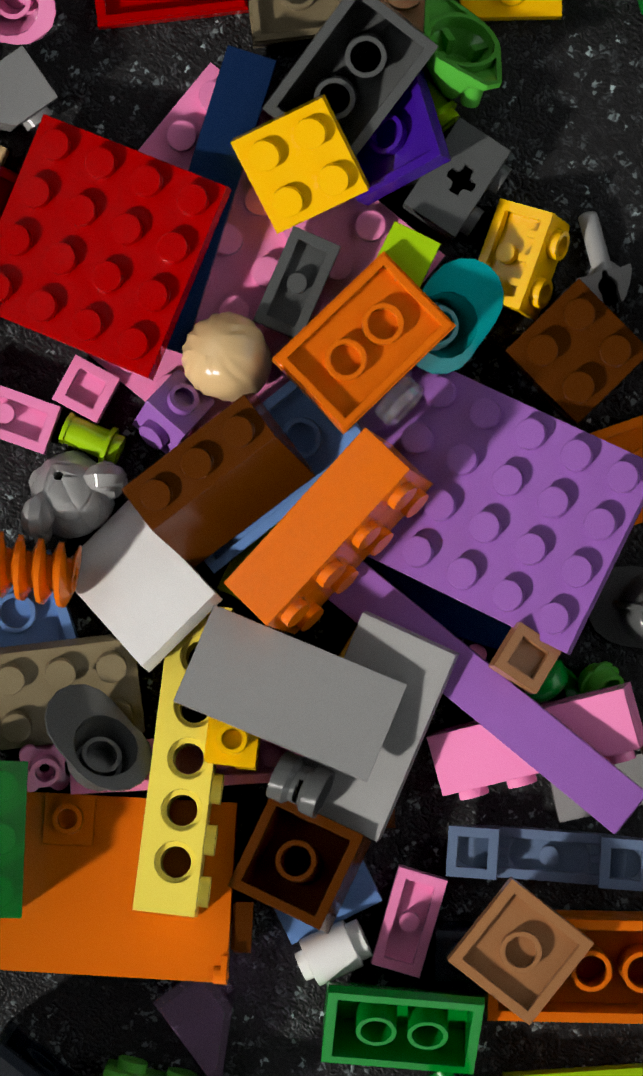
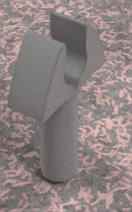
(600, 259)

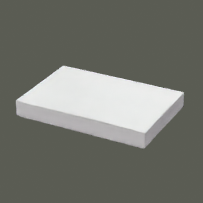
(142, 587)

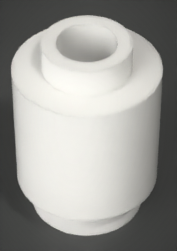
(333, 954)

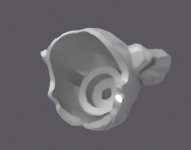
(76, 502)

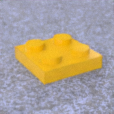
(300, 164)

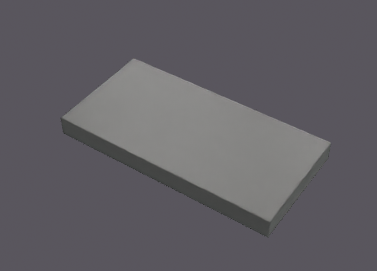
(425, 670)
(290, 693)

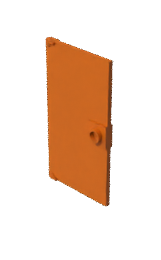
(82, 891)

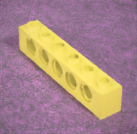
(154, 887)

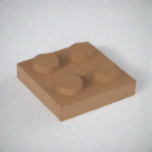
(520, 950)

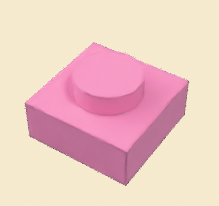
(86, 389)

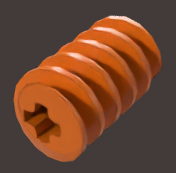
(38, 571)

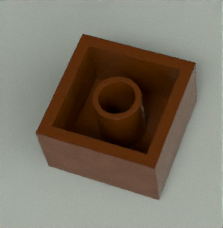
(575, 352)
(300, 864)

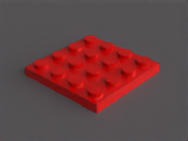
(103, 245)

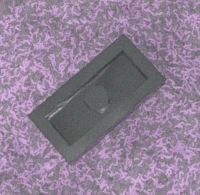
(296, 283)

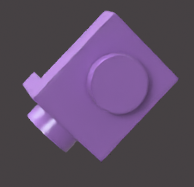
(171, 413)

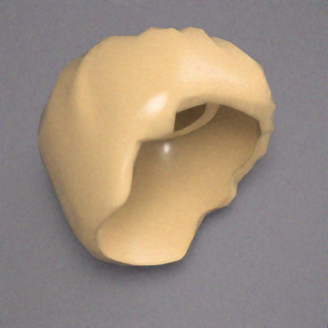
(226, 356)

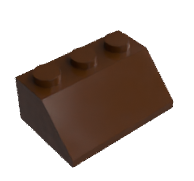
(219, 480)

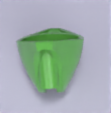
(466, 55)

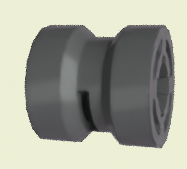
(300, 784)

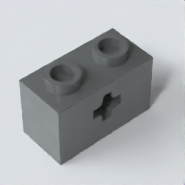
(431, 196)

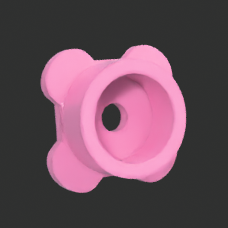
(45, 754)

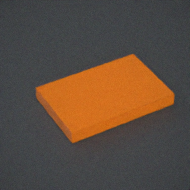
(363, 342)

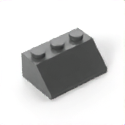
(361, 64)

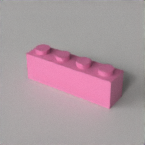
(472, 758)

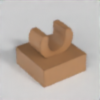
(524, 658)

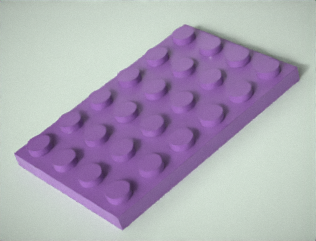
(517, 507)

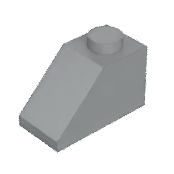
(23, 92)

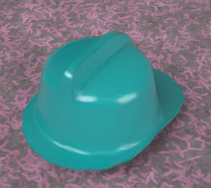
(472, 300)

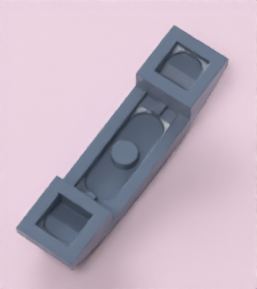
(545, 855)

